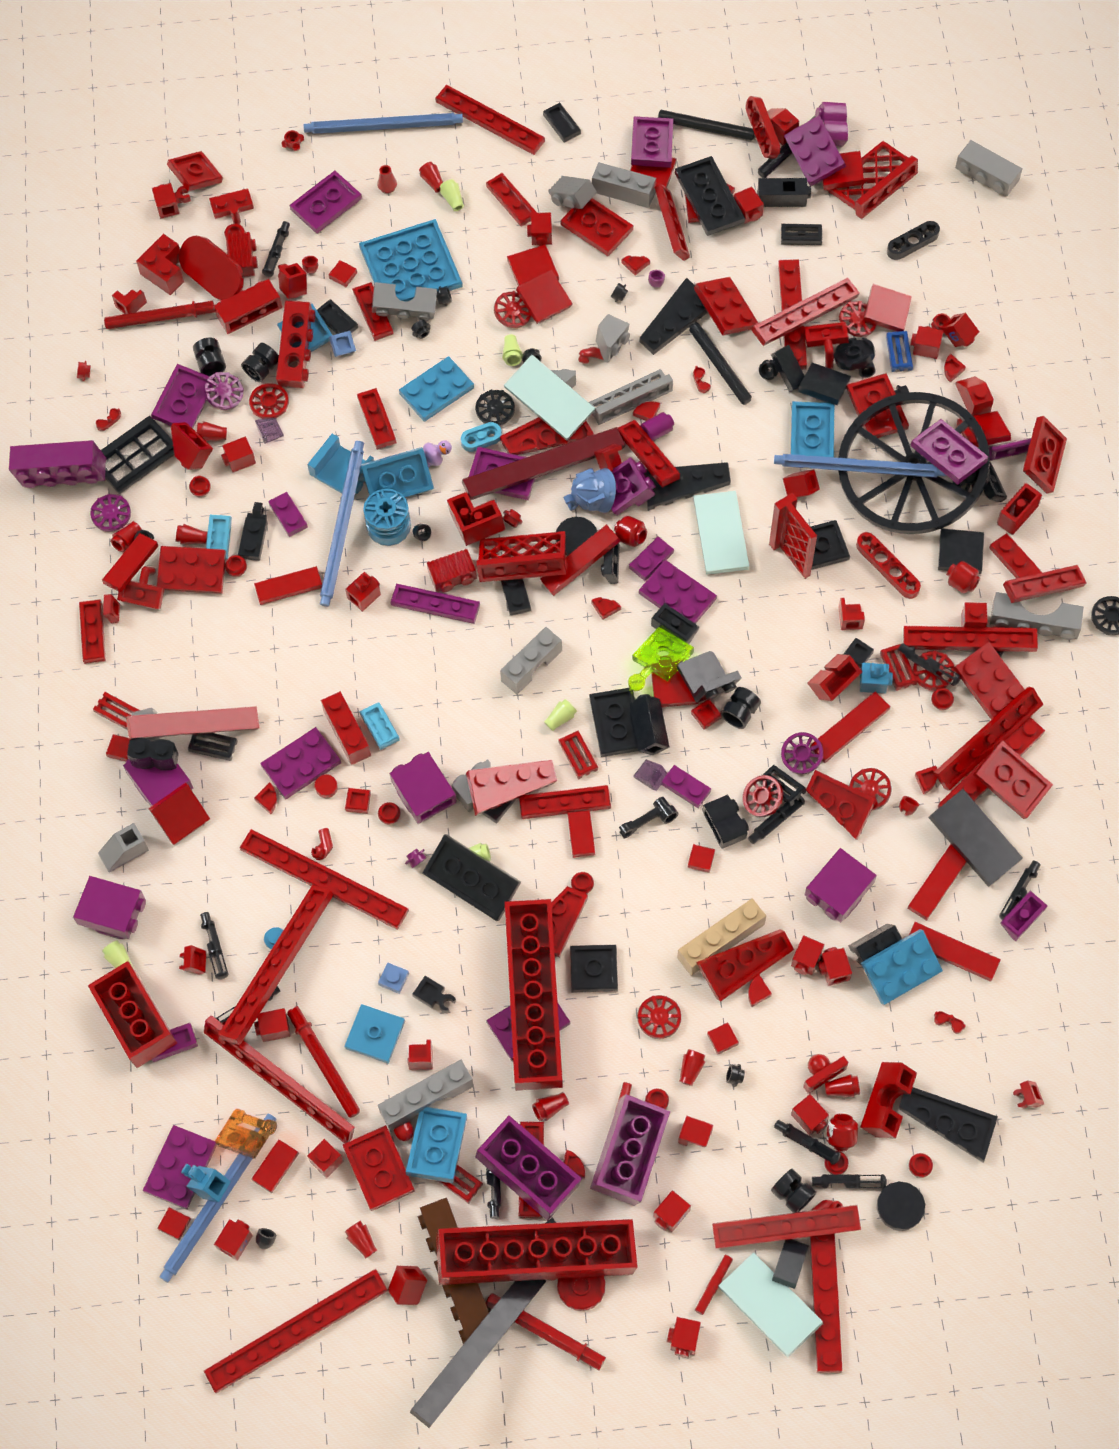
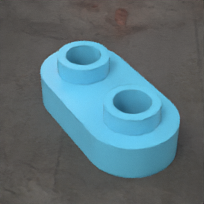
(480, 436)

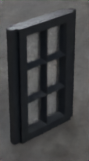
(136, 454)

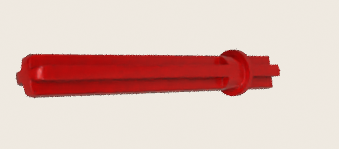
(159, 314)
(336, 1083)
(554, 1336)

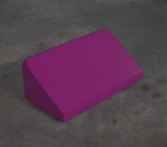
(1009, 448)
(1023, 915)

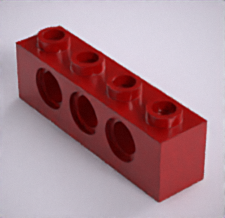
(295, 312)

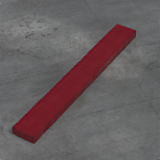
(539, 464)

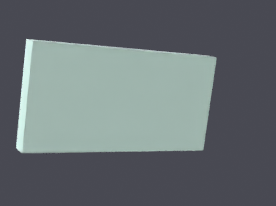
(549, 397)
(721, 532)
(770, 1305)

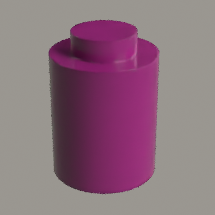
(658, 426)

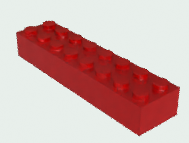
(533, 995)
(536, 1251)

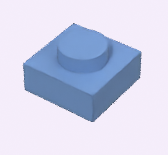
(342, 343)
(393, 978)

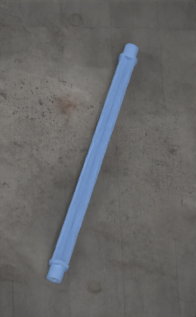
(383, 123)
(855, 465)
(342, 523)
(205, 1217)

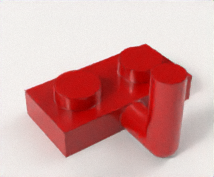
(231, 204)
(826, 336)
(141, 592)

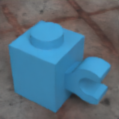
(875, 678)
(206, 1182)

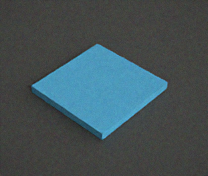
(411, 260)

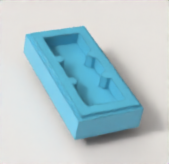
(219, 532)
(379, 725)

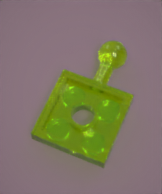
(662, 666)

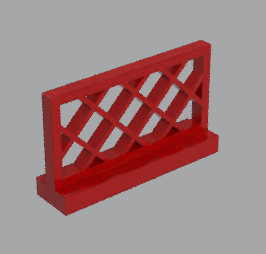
(884, 186)
(793, 534)
(524, 564)

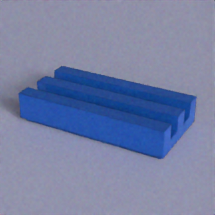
(901, 366)

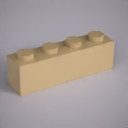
(722, 935)

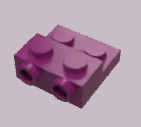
(631, 485)

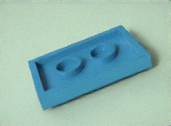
(436, 388)
(812, 429)
(401, 472)
(901, 967)
(436, 1144)

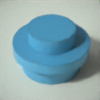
(272, 936)

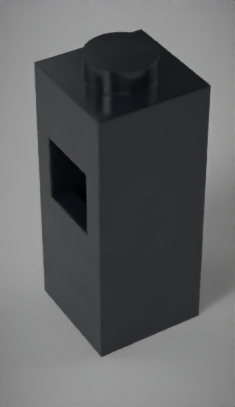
(783, 192)
(649, 724)

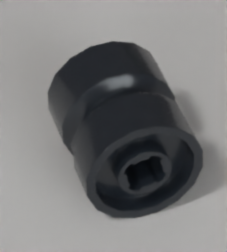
(209, 356)
(259, 364)
(739, 708)
(792, 1182)

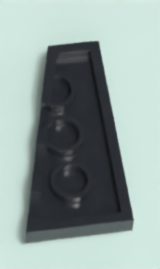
(674, 318)
(692, 481)
(956, 1122)

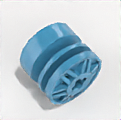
(387, 527)

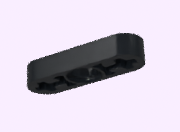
(916, 232)

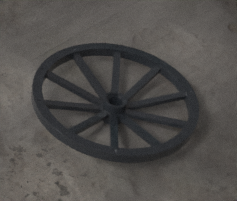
(893, 524)

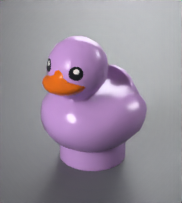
(434, 452)

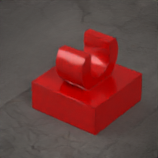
(194, 960)
(1031, 1094)

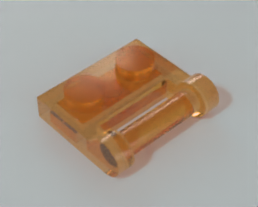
(242, 1139)

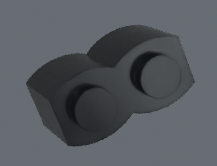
(149, 754)
(725, 821)

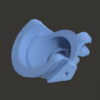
(592, 491)

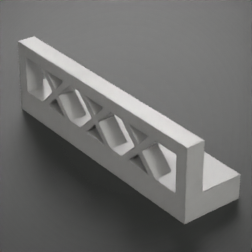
(631, 399)

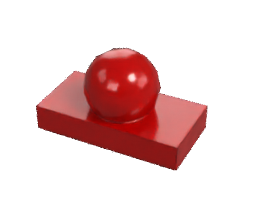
(823, 1071)

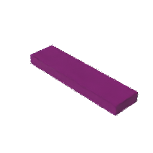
(435, 603)

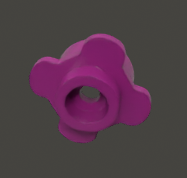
(415, 858)

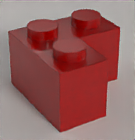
(159, 264)
(475, 522)

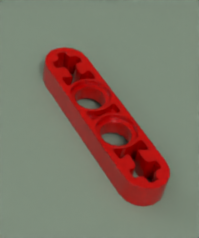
(762, 127)
(885, 567)

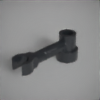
(662, 809)

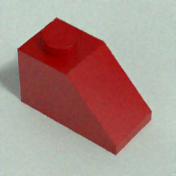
(783, 122)
(975, 395)
(189, 446)

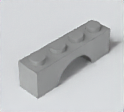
(1063, 622)
(439, 1086)

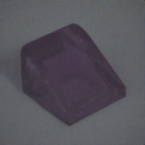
(268, 429)
(650, 774)

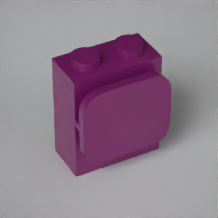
(156, 783)
(422, 787)
(840, 885)
(109, 908)

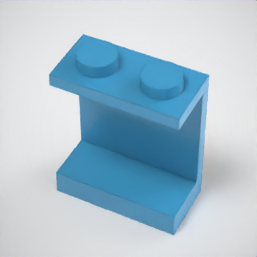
(331, 465)

